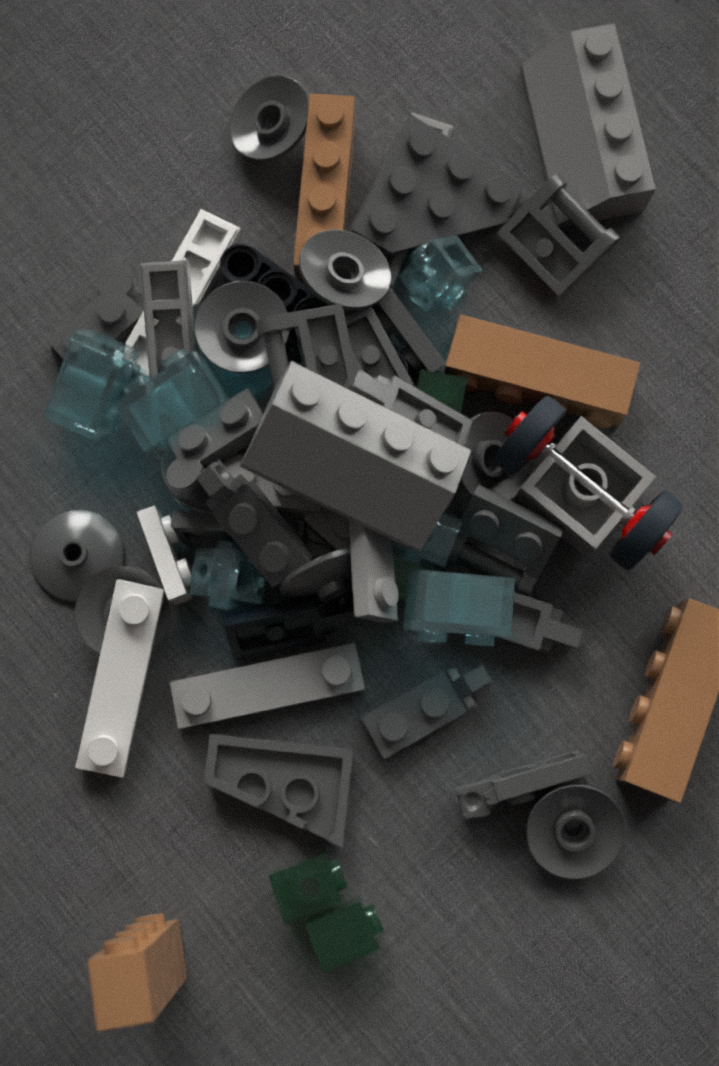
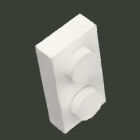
(160, 536)

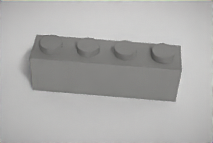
(589, 123)
(355, 457)

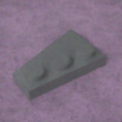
(287, 779)

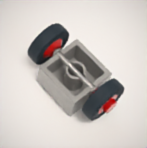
(586, 485)

